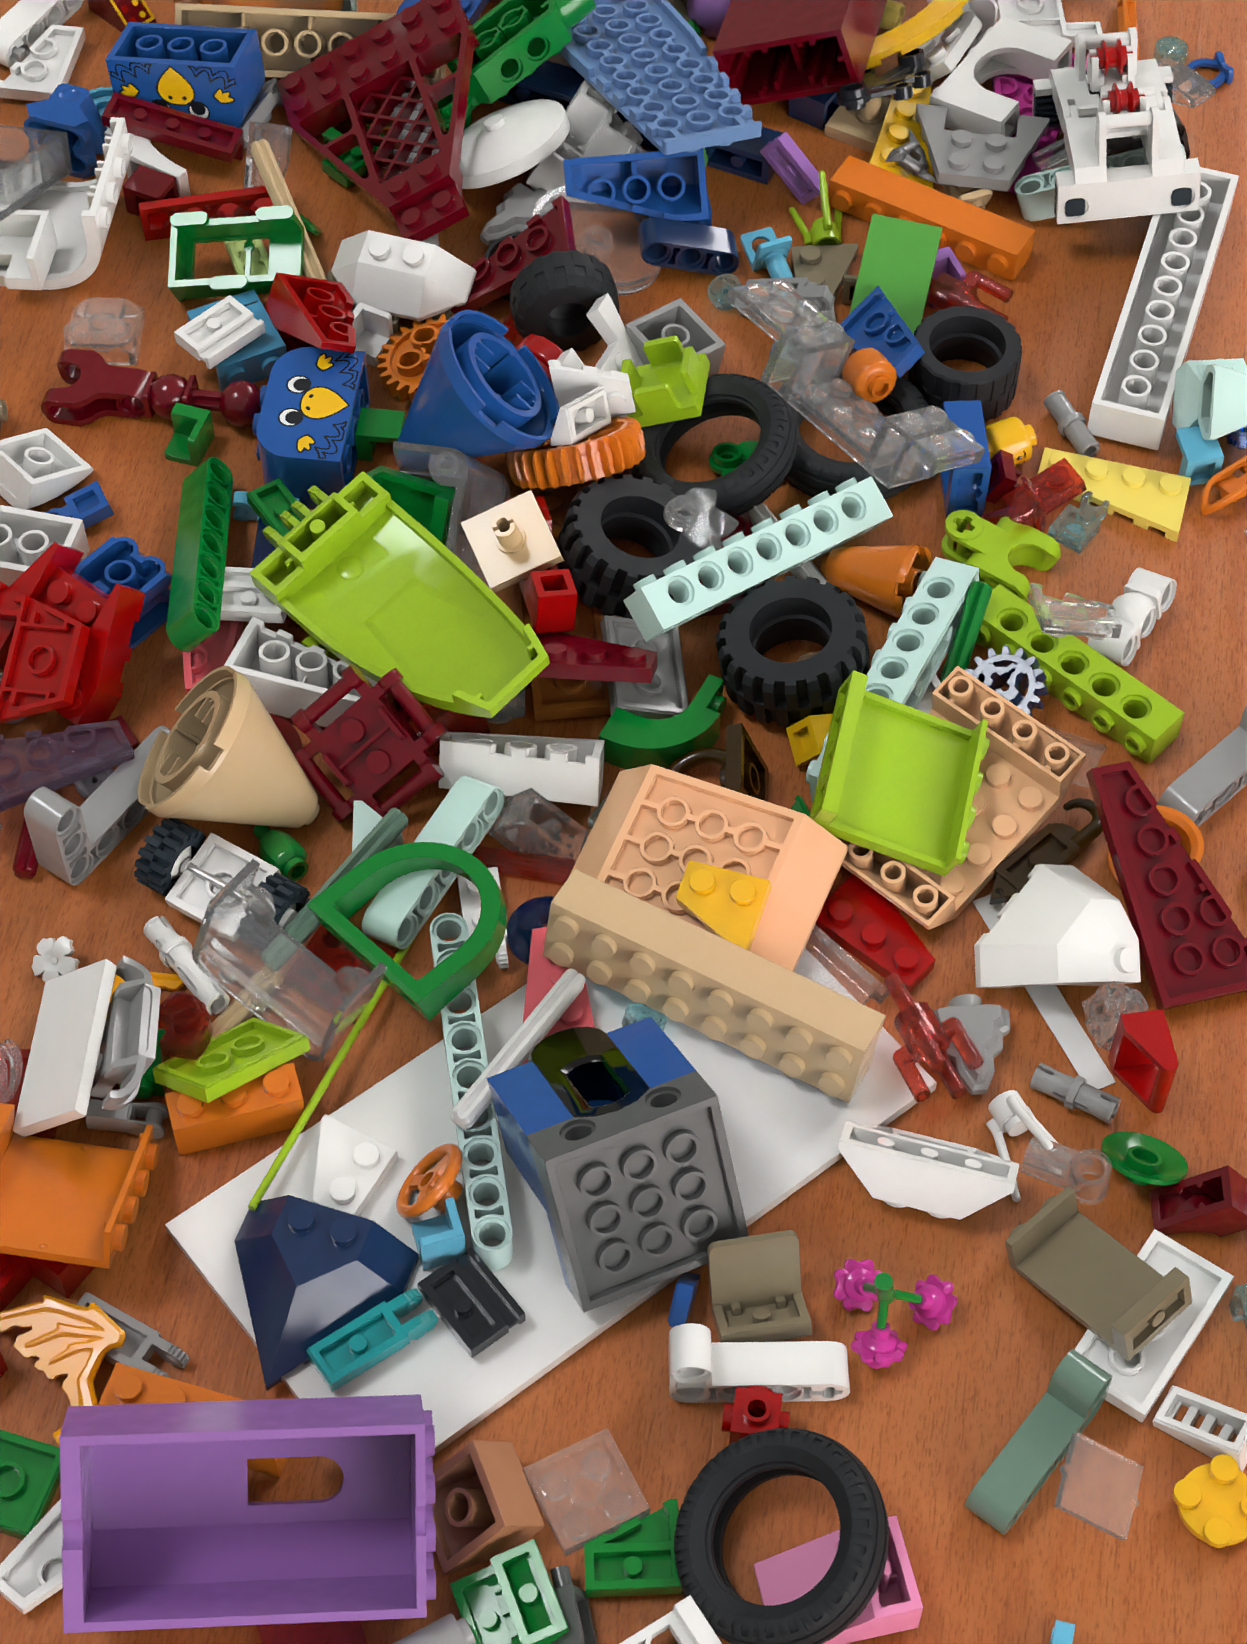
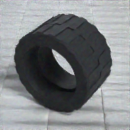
(972, 336)

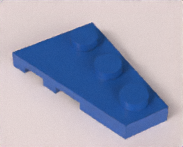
(880, 327)

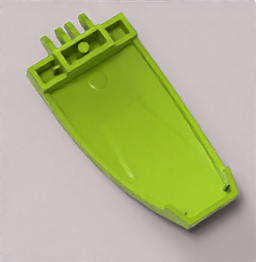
(397, 598)

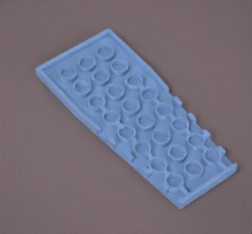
(659, 75)

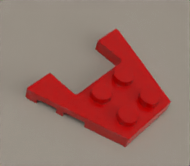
(42, 657)

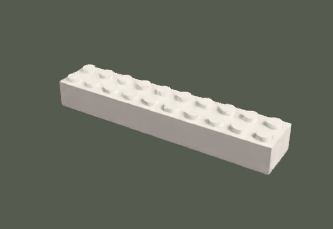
(1160, 317)

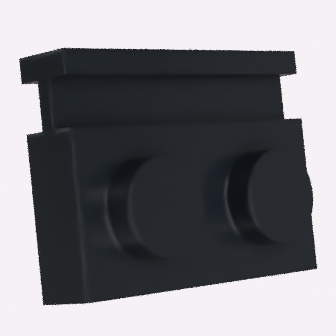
(471, 1302)

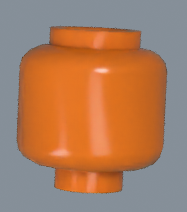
(870, 374)

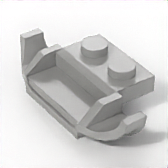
(128, 1036)

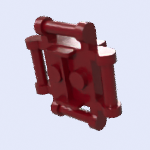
(368, 743)

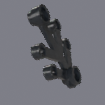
(896, 82)

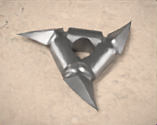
(912, 158)

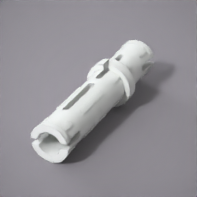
(176, 953)

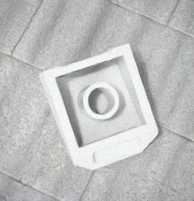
(38, 468)

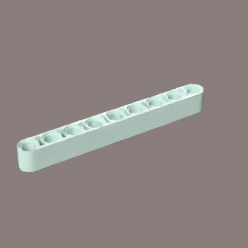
(480, 1141)

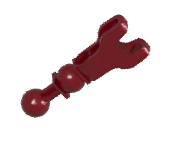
(135, 393)

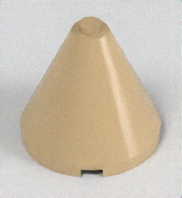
(226, 761)

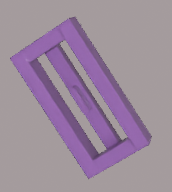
(792, 167)

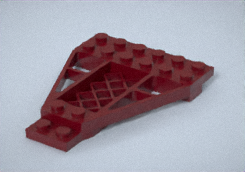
(377, 71)

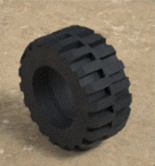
(626, 511)
(782, 614)

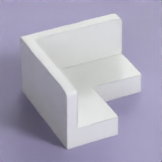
(27, 247)

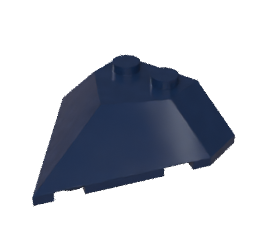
(312, 1274)

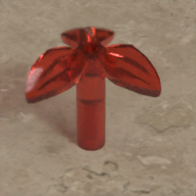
(1025, 512)

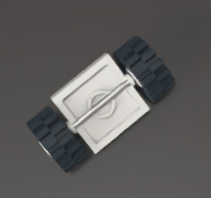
(195, 871)

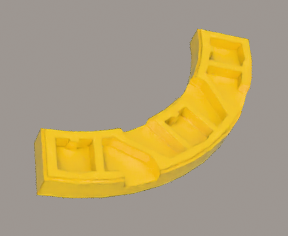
(916, 30)

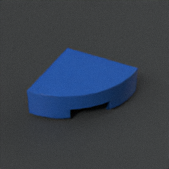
(683, 1298)

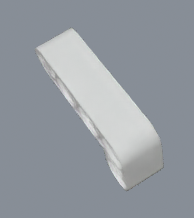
(27, 22)
(712, 1371)

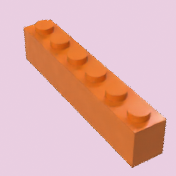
(968, 230)

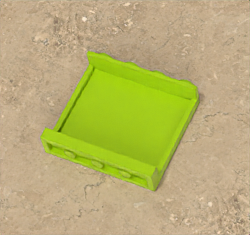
(899, 779)

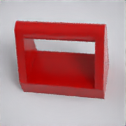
(1137, 1048)

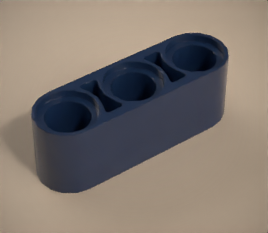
(688, 246)

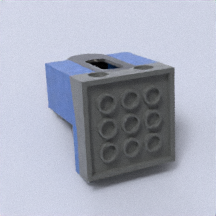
(621, 1156)

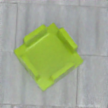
(670, 385)

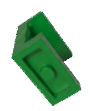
(420, 498)

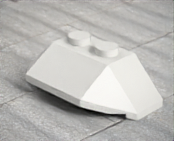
(402, 275)
(925, 1170)

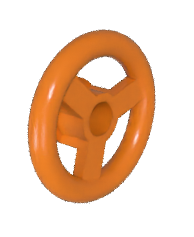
(433, 1183)

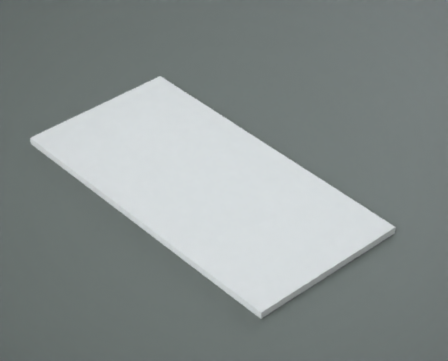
(777, 1140)

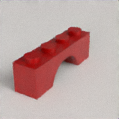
(550, 593)

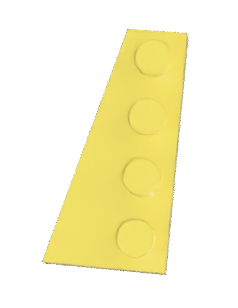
(1133, 491)

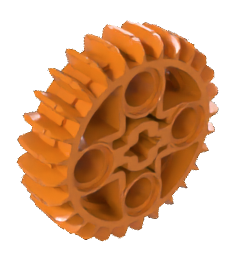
(596, 456)

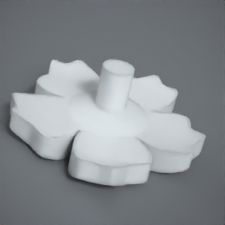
(54, 958)

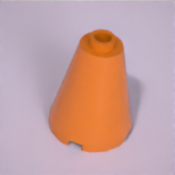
(877, 574)

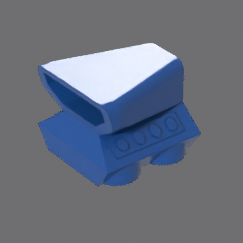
(74, 112)
(124, 564)

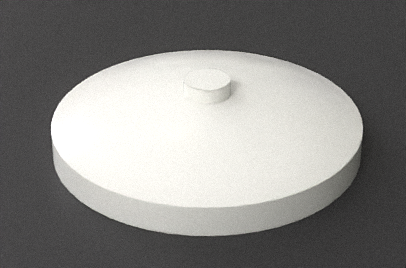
(511, 141)

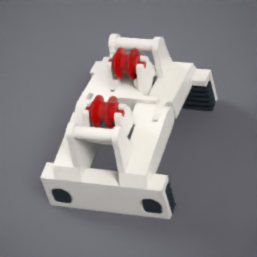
(1109, 102)

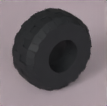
(557, 293)

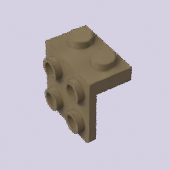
(757, 1288)

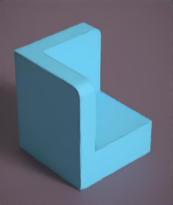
(1200, 456)
(440, 1237)

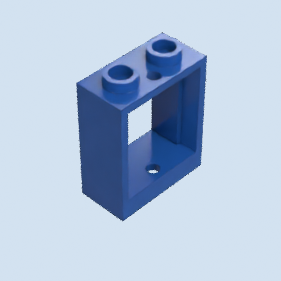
(968, 485)

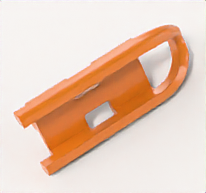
(1230, 487)

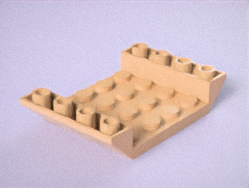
(1020, 788)
(665, 819)

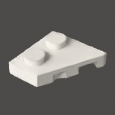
(574, 383)

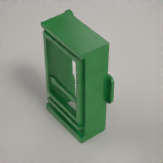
(269, 222)

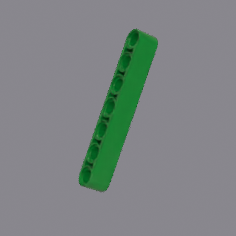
(200, 555)

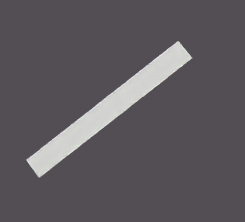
(1058, 1017)

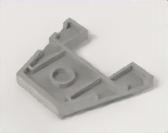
(977, 158)

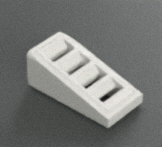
(1202, 1439)

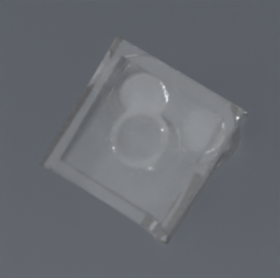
(107, 327)

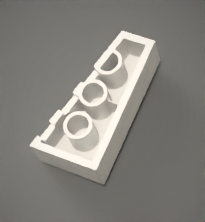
(287, 672)
(553, 766)

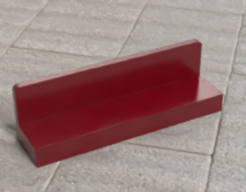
(176, 128)

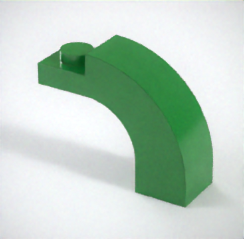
(644, 741)

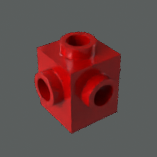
(753, 1411)

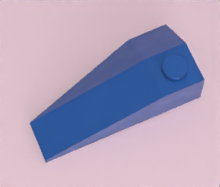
(642, 183)

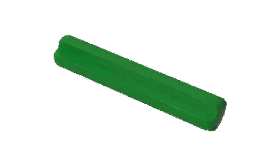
(967, 627)

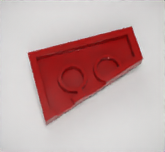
(875, 932)

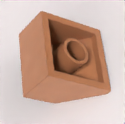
(482, 1505)

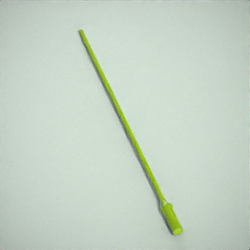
(321, 1089)

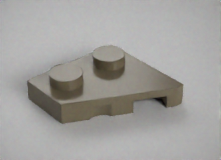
(823, 263)

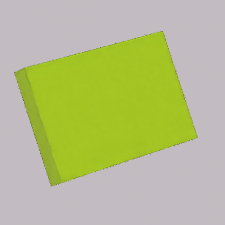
(232, 1060)

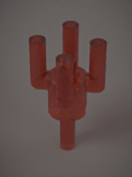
(949, 291)
(927, 1042)

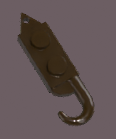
(1052, 845)

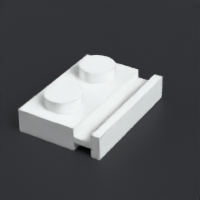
(219, 332)
(244, 600)

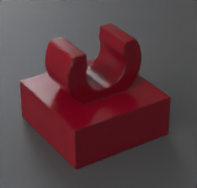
(1002, 476)

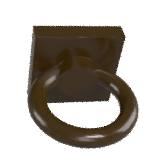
(741, 763)

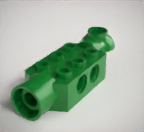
(512, 45)

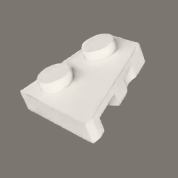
(349, 1167)

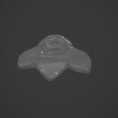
(703, 522)

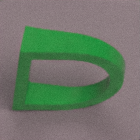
(458, 970)

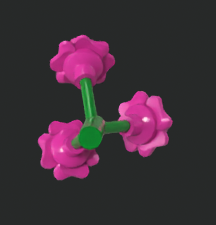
(861, 1284)

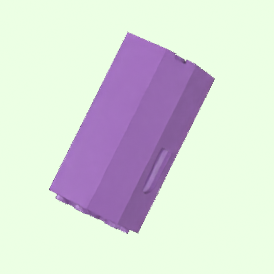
(167, 1529)

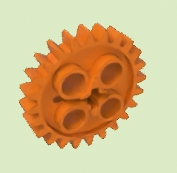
(407, 357)

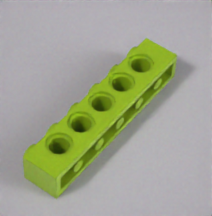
(1084, 678)

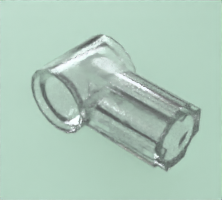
(1064, 1168)

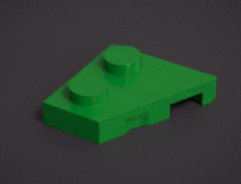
(635, 1557)

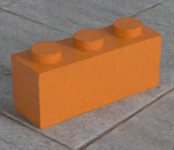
(250, 1111)

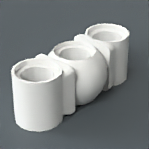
(1138, 608)

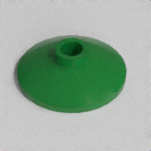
(1144, 1158)

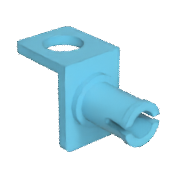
(769, 254)

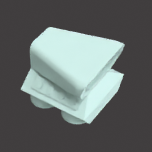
(1211, 396)

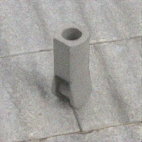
(124, 1119)

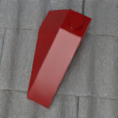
(313, 311)

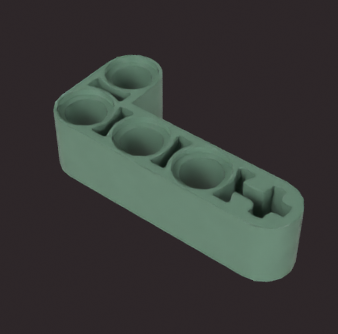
(1040, 1442)

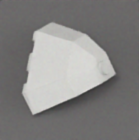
(592, 133)
(1058, 934)

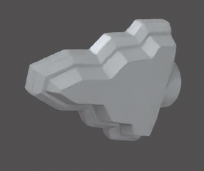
(511, 213)
(986, 1028)

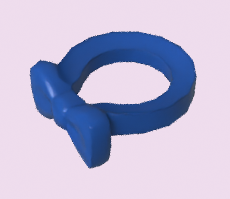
(1226, 72)

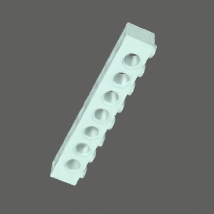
(809, 531)
(916, 641)

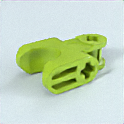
(998, 549)

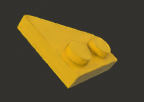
(724, 901)

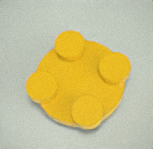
(1214, 1502)

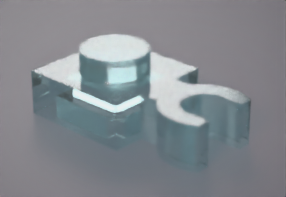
(1078, 526)

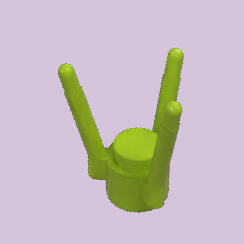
(823, 229)

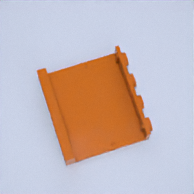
(69, 1196)

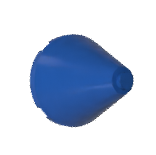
(480, 392)

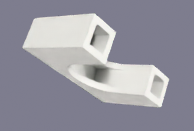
(1004, 49)

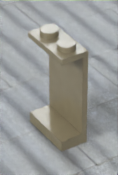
(1095, 1276)

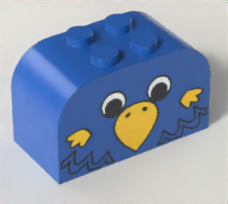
(189, 68)
(311, 420)

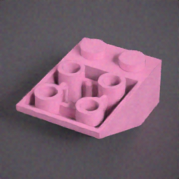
(892, 1608)

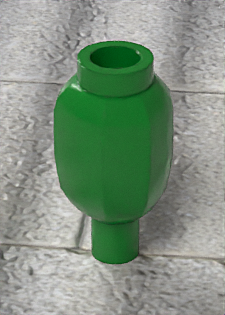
(282, 852)

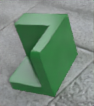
(375, 427)
(191, 434)

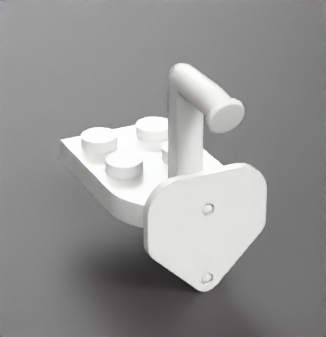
(949, 46)

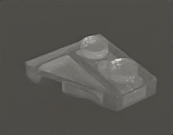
(1074, 615)

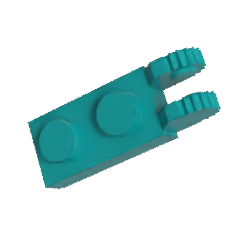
(369, 1339)

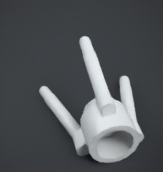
(1014, 1118)

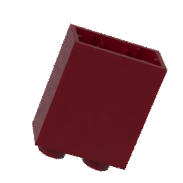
(795, 46)

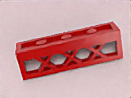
(223, 204)

